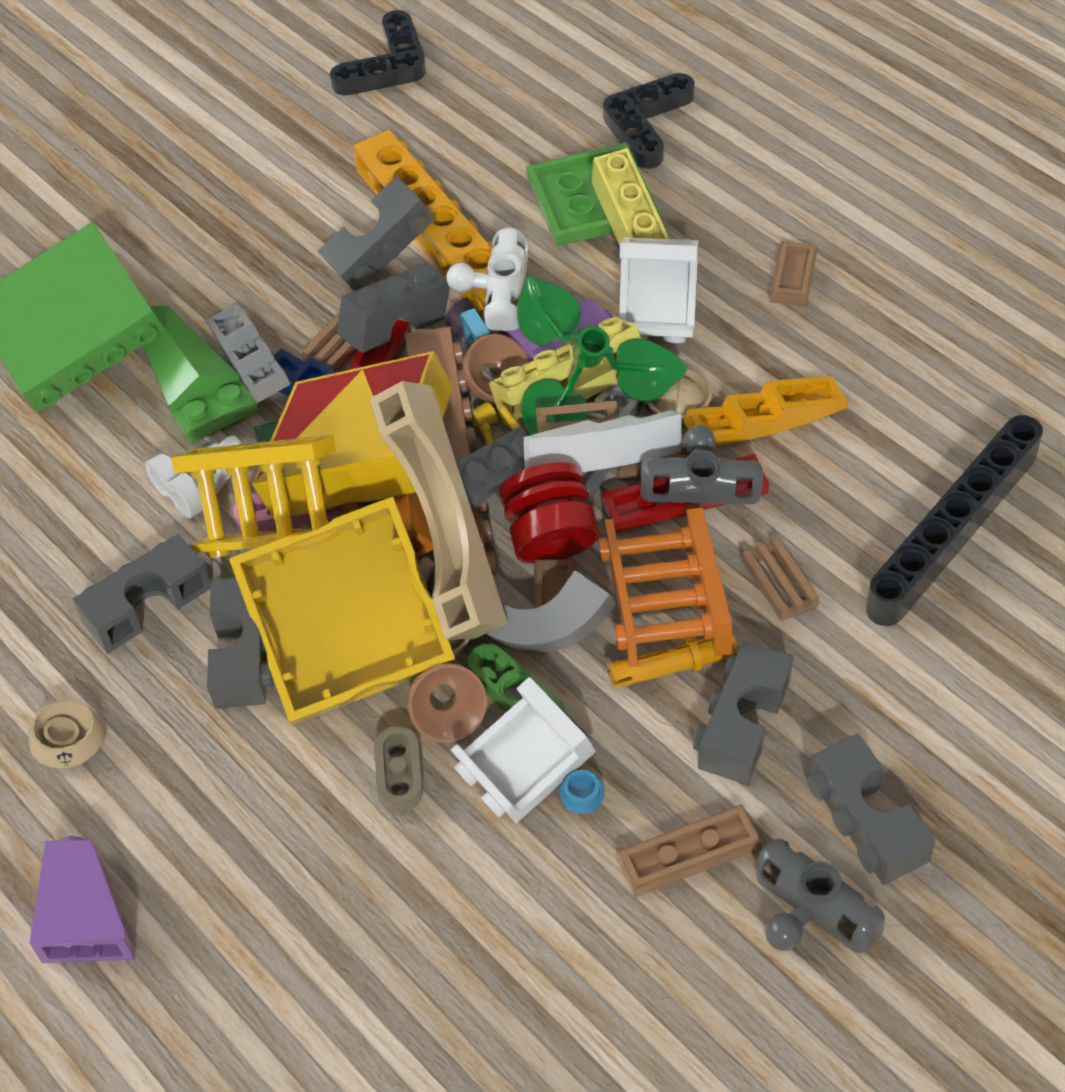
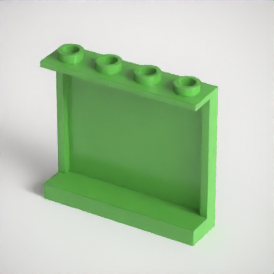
(70, 317)

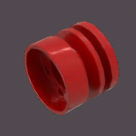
(548, 512)

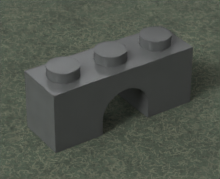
(400, 222)
(371, 312)
(492, 465)
(165, 571)
(240, 671)
(729, 742)
(885, 841)

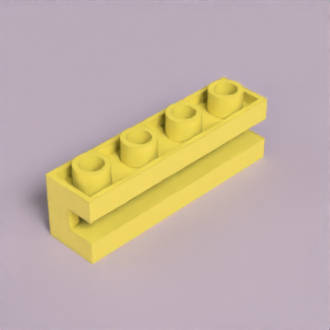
(625, 197)
(559, 366)

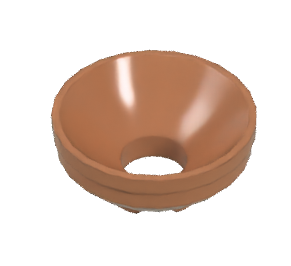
(492, 351)
(457, 718)

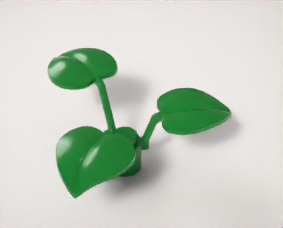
(552, 312)

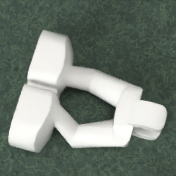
(181, 486)

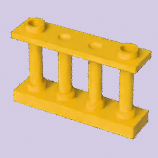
(237, 462)

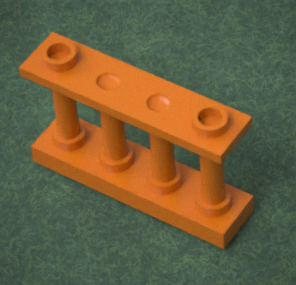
(699, 566)

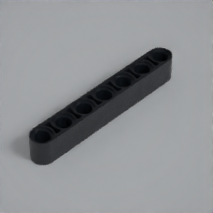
(953, 521)

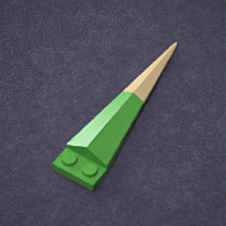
(194, 379)

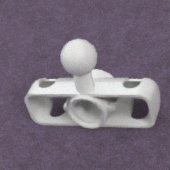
(504, 282)

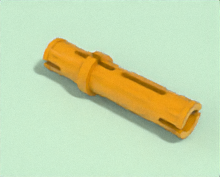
(664, 662)

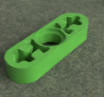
(509, 672)

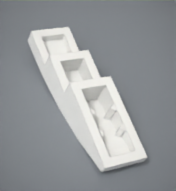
(606, 443)

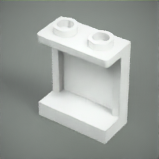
(659, 286)
(524, 754)

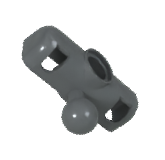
(702, 475)
(796, 880)

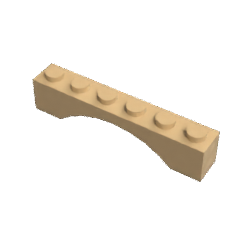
(464, 583)

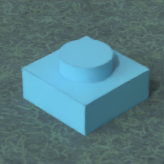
(473, 327)

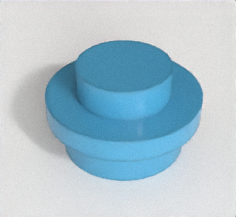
(582, 792)

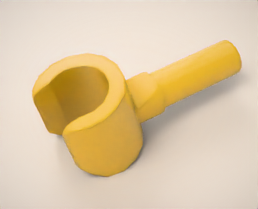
(483, 418)

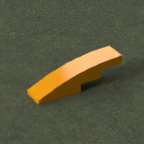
(773, 410)

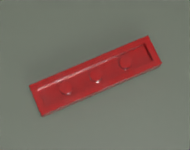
(632, 511)

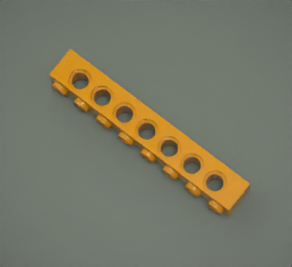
(450, 236)

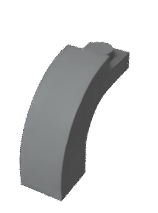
(560, 622)

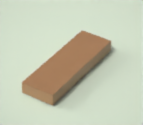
(688, 850)

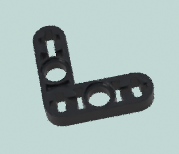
(407, 62)
(670, 92)

